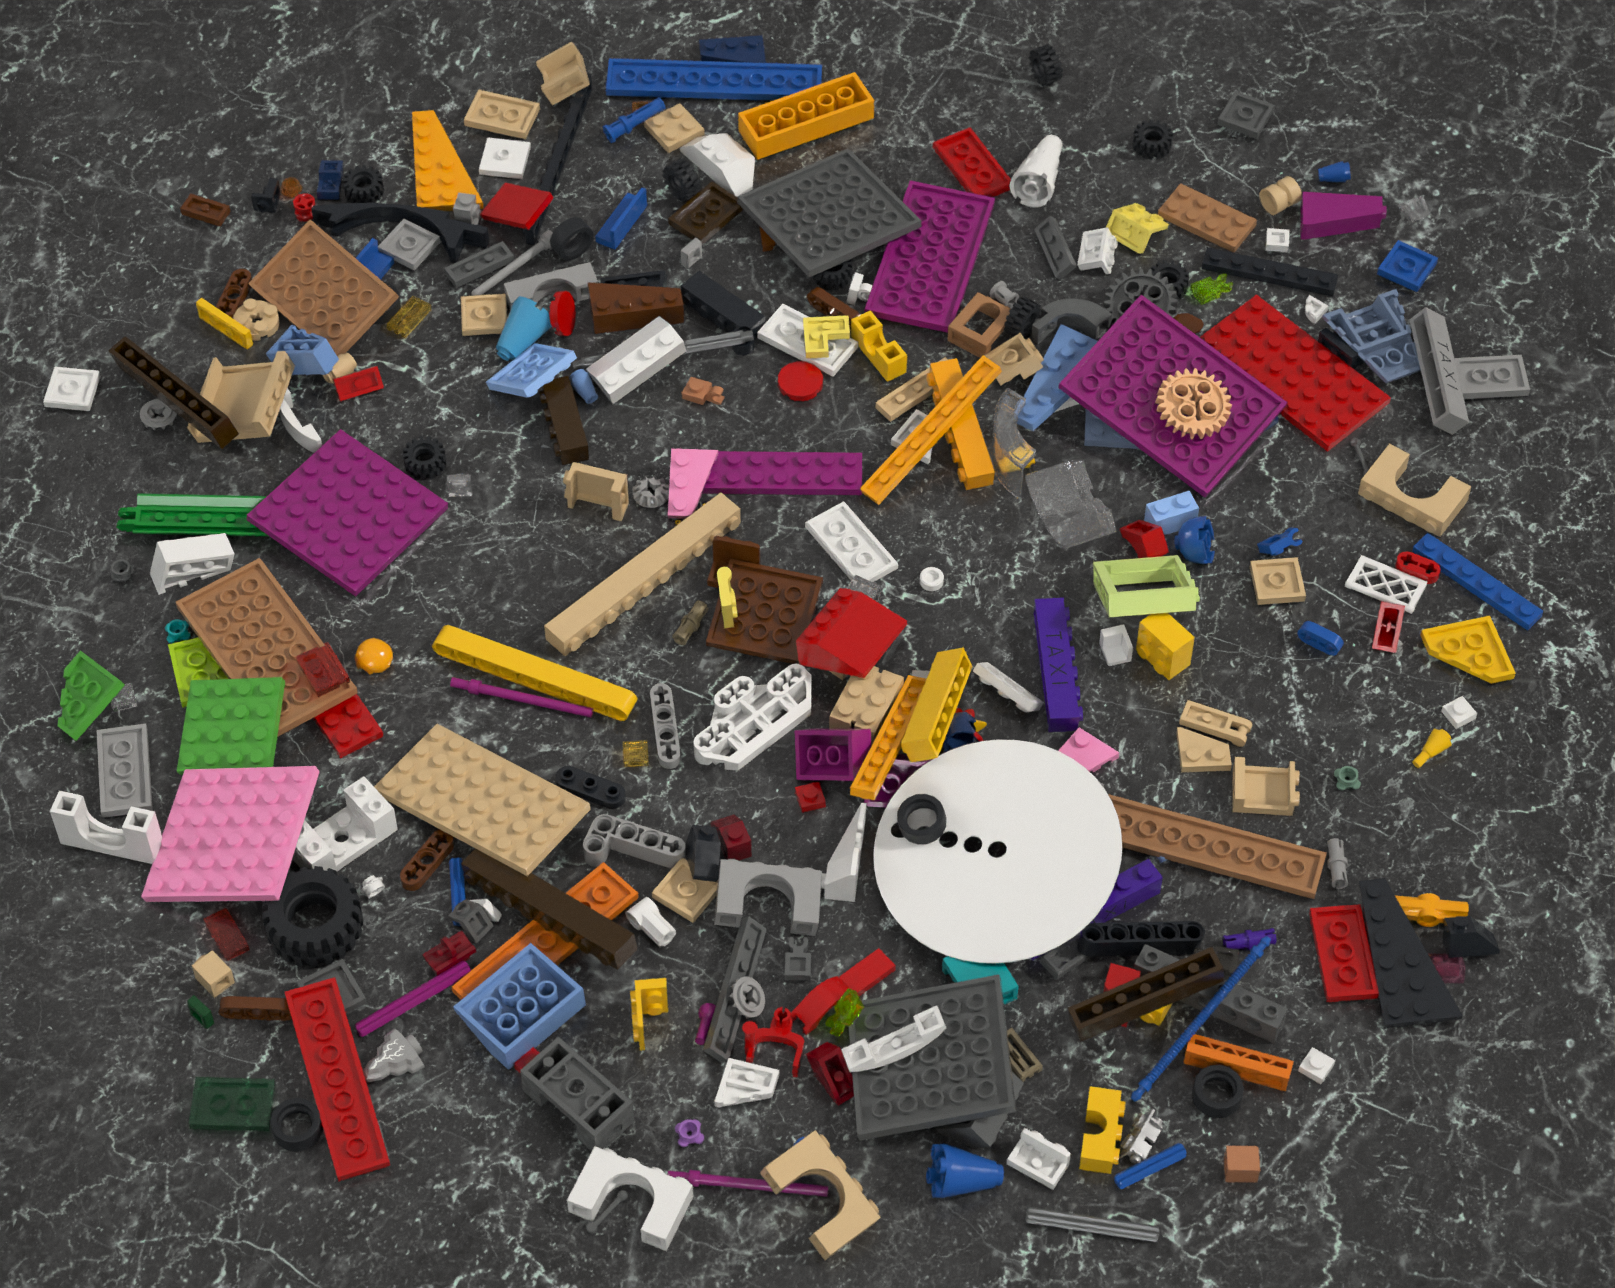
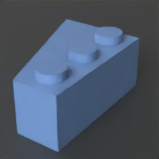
(307, 351)

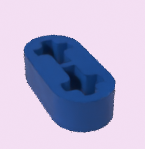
(1320, 638)

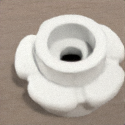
(372, 886)

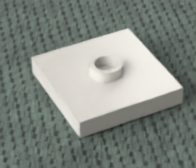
(504, 158)
(71, 388)

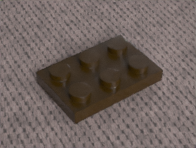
(706, 213)

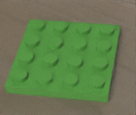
(231, 723)

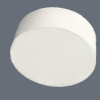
(931, 579)

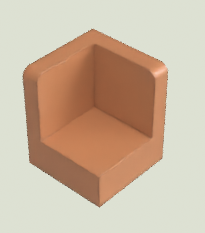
(1241, 1164)

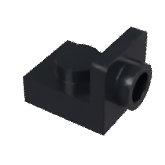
(269, 199)

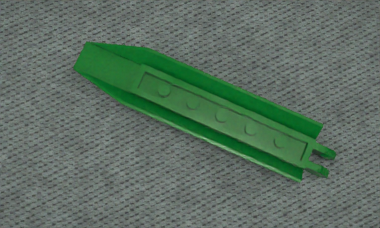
(190, 515)

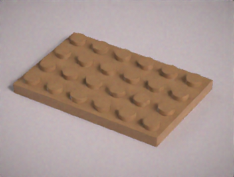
(323, 288)

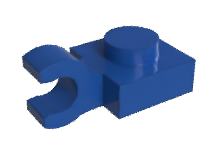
(1276, 544)

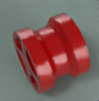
(303, 207)

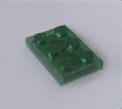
(232, 1104)

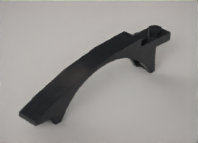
(452, 233)

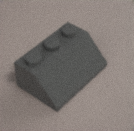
(979, 1132)

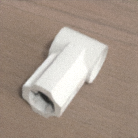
(647, 917)

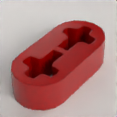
(1418, 566)

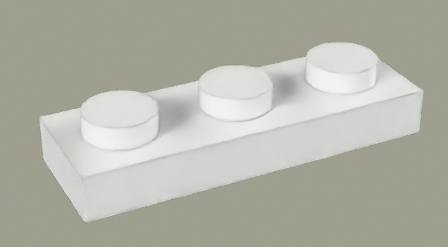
(1007, 687)

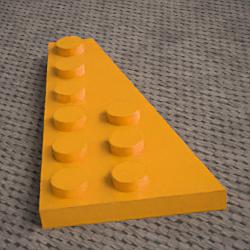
(437, 165)

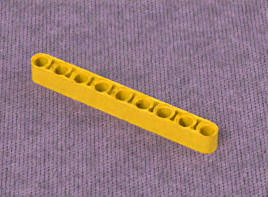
(534, 672)

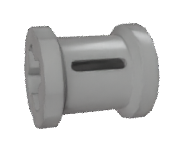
(1003, 294)

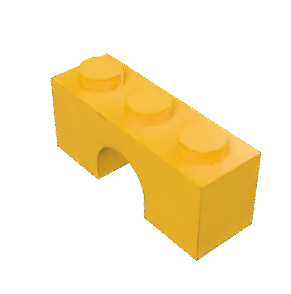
(886, 357)
(1099, 1150)

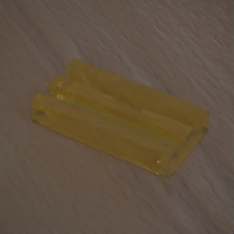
(412, 318)

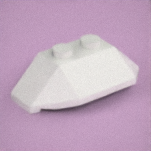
(723, 161)

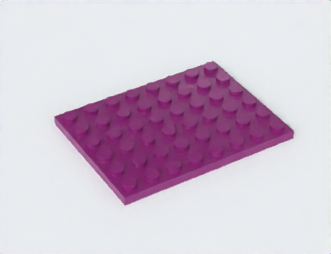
(1121, 386)

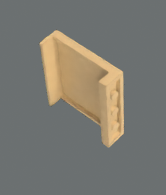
(247, 394)

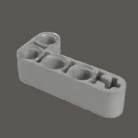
(666, 852)

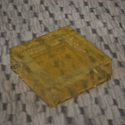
(635, 753)

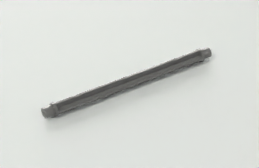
(691, 345)

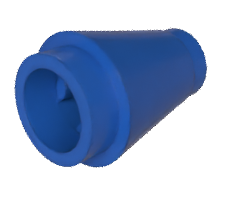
(1335, 173)

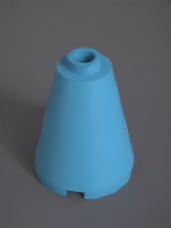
(522, 328)

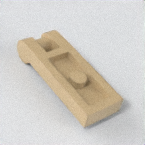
(1215, 722)

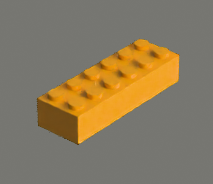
(806, 115)

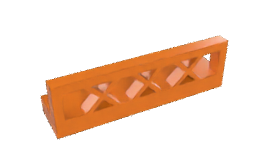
(1248, 1069)

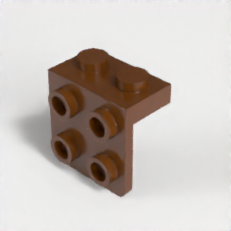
(726, 549)

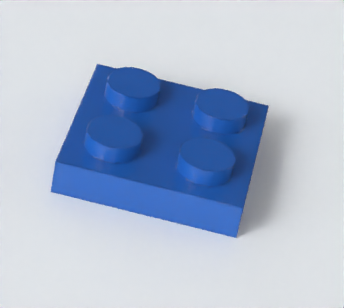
(1407, 266)

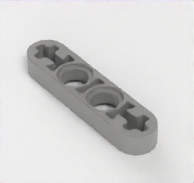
(667, 725)

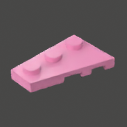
(687, 479)
(1088, 750)

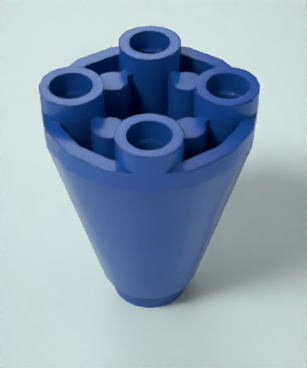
(961, 1172)

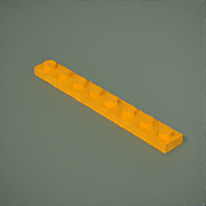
(930, 430)
(888, 741)

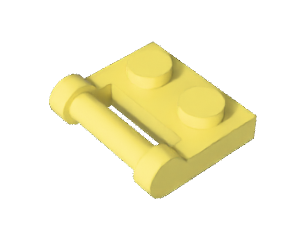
(727, 596)

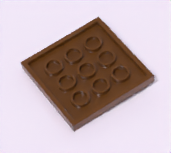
(771, 611)

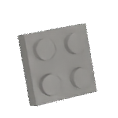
(409, 244)

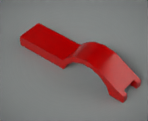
(828, 993)

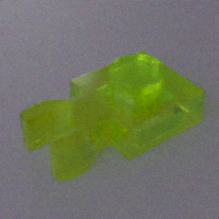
(1209, 290)
(847, 1010)

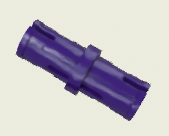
(1248, 939)

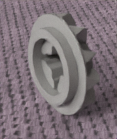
(158, 407)
(645, 498)
(754, 995)

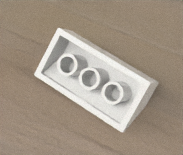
(637, 359)

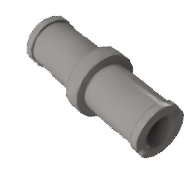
(1337, 863)

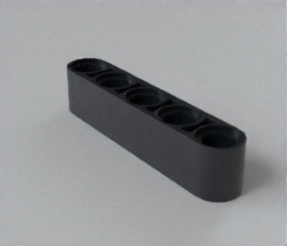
(1130, 933)

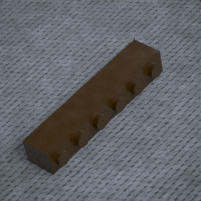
(1146, 994)

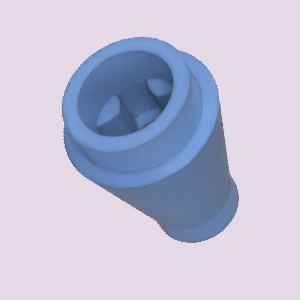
(583, 385)

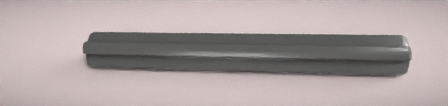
(1092, 1224)

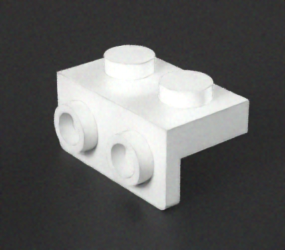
(1039, 1158)

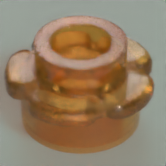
(291, 187)

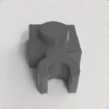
(798, 961)

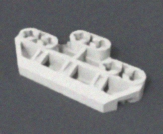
(744, 708)

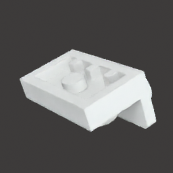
(1097, 250)

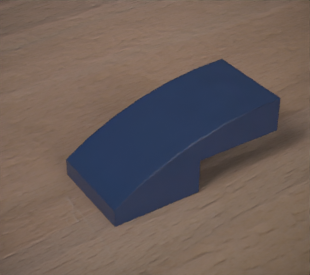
(330, 179)

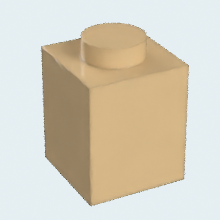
(213, 973)

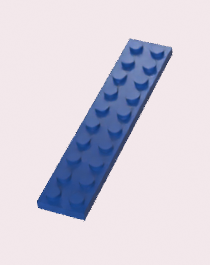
(709, 79)

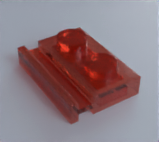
(322, 669)

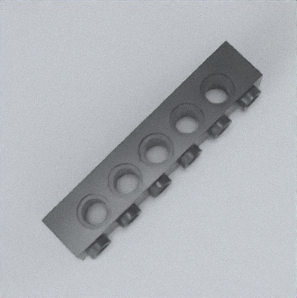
(1238, 1008)

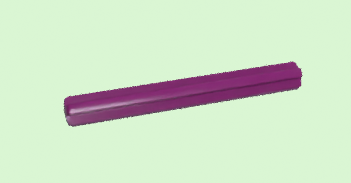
(412, 999)

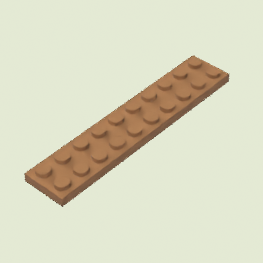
(1219, 848)

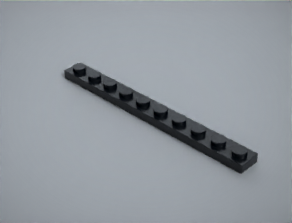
(560, 153)

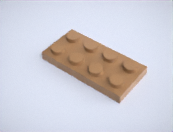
(1207, 218)

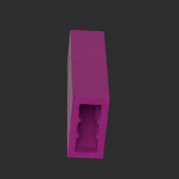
(1338, 214)

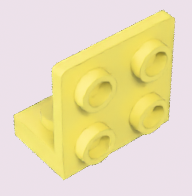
(1134, 226)

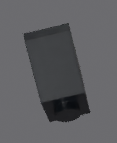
(703, 852)
(1467, 937)

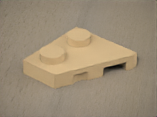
(1202, 753)

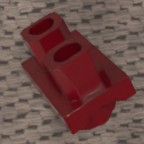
(449, 952)

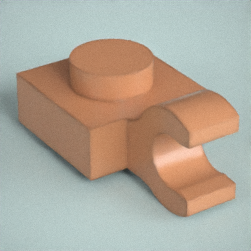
(700, 391)

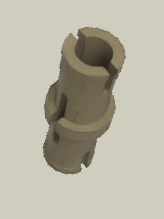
(690, 622)

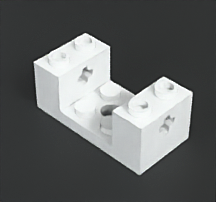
(364, 820)

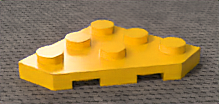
(1470, 647)

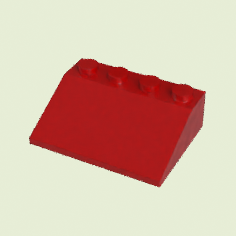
(849, 634)

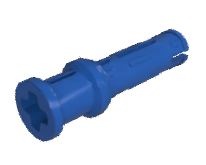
(626, 123)

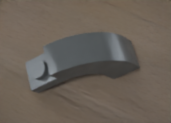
(1075, 314)

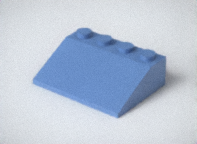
(520, 1005)

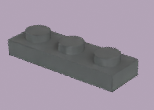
(1055, 247)
(479, 264)

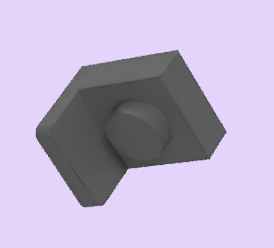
(472, 919)

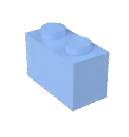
(1171, 511)

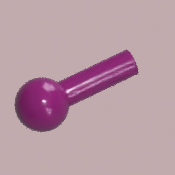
(705, 1014)

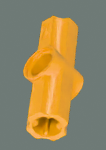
(1430, 910)

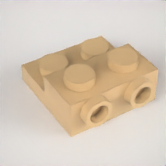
(1016, 358)

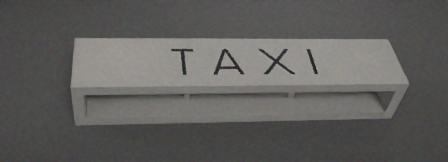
(1439, 371)

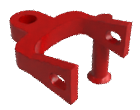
(779, 1031)

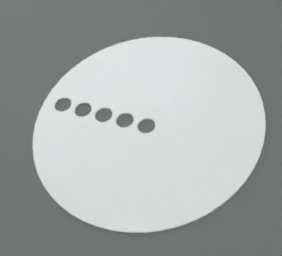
(1012, 907)

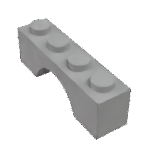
(569, 279)

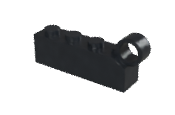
(722, 308)

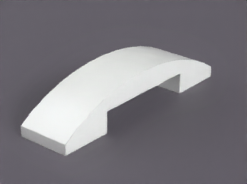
(306, 435)
(895, 1045)

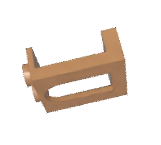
(971, 340)

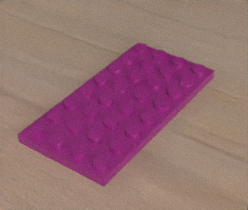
(930, 268)

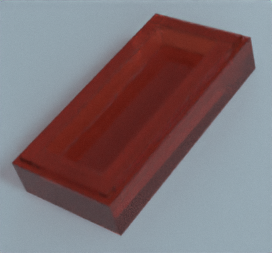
(226, 934)

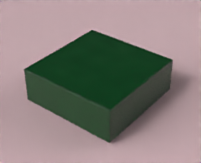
(200, 1012)

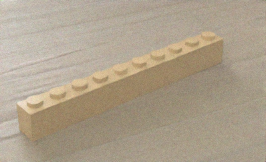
(642, 574)

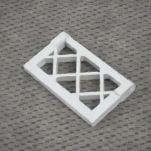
(1380, 569)

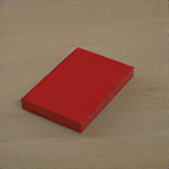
(516, 206)

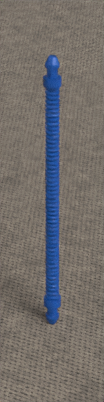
(1146, 1083)

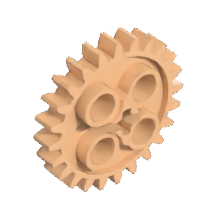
(1174, 406)

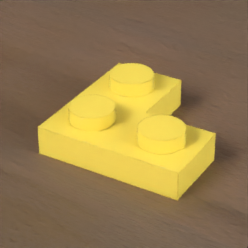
(820, 330)

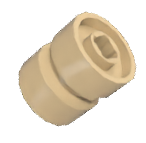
(1280, 195)

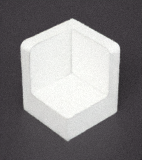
(1116, 645)

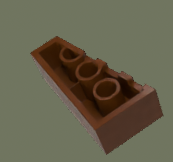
(632, 306)

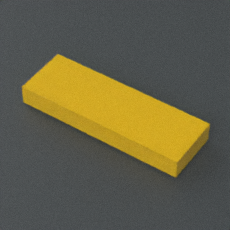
(224, 323)

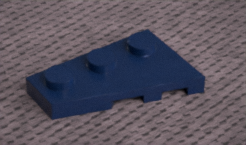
(734, 49)

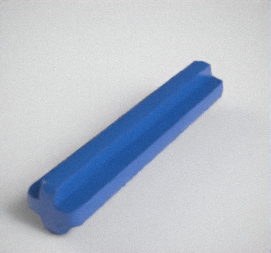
(457, 883)
(1150, 1165)

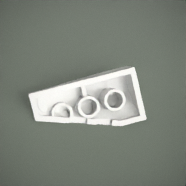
(843, 867)

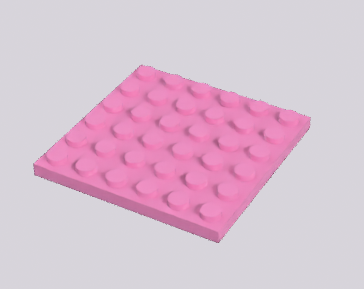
(231, 834)

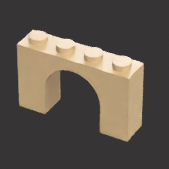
(1430, 513)
(814, 1157)

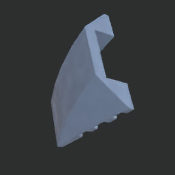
(1379, 336)

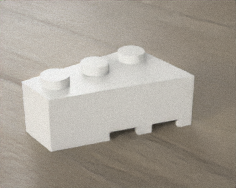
(190, 558)

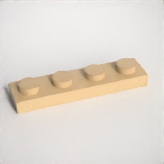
(905, 396)

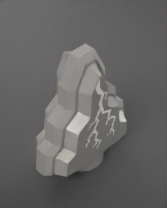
(394, 1057)

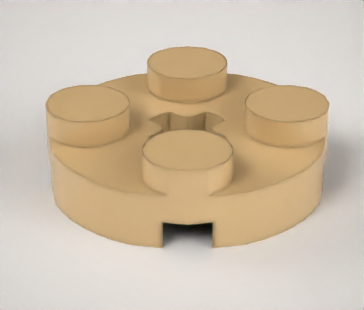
(255, 309)

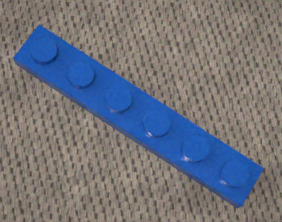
(1479, 582)

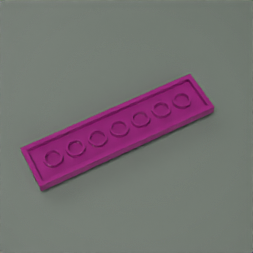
(785, 473)

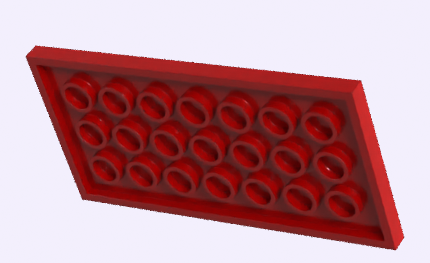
(1321, 390)

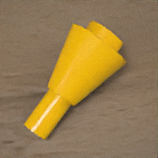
(1437, 742)

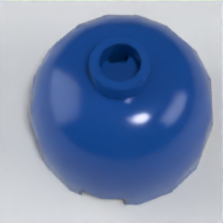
(1195, 540)

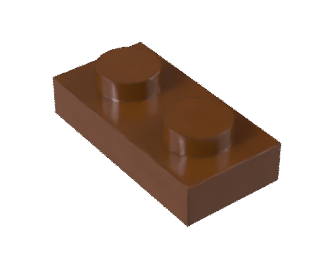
(205, 210)

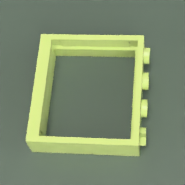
(1145, 570)

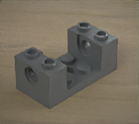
(598, 1110)

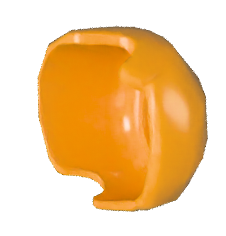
(373, 656)

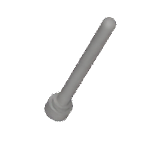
(543, 244)

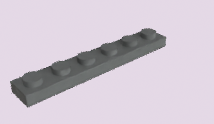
(741, 964)

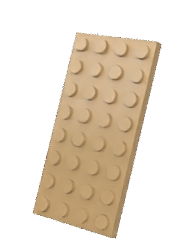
(482, 799)

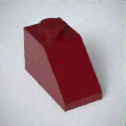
(733, 837)
(832, 1071)

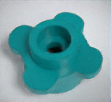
(177, 626)

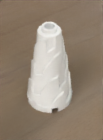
(1037, 173)

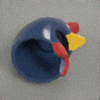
(963, 730)

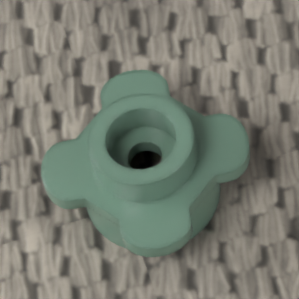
(1350, 773)

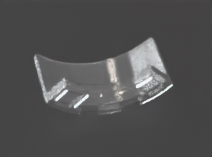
(1009, 449)
(1067, 506)

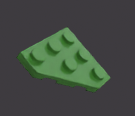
(85, 694)

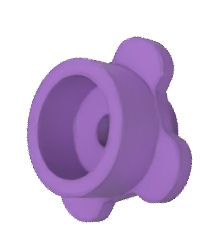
(689, 1126)

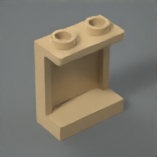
(563, 73)
(598, 487)
(1264, 789)

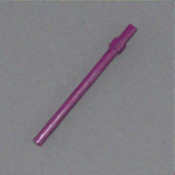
(476, 687)
(695, 1178)

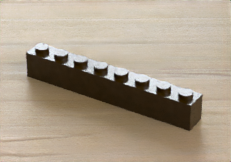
(173, 392)
(551, 909)

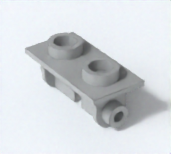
(1145, 1128)

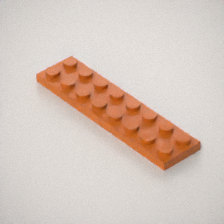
(599, 890)

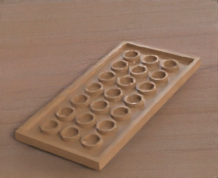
(257, 634)

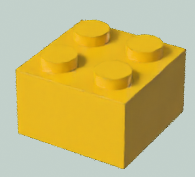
(1164, 644)

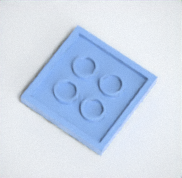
(531, 370)

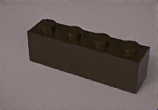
(564, 420)

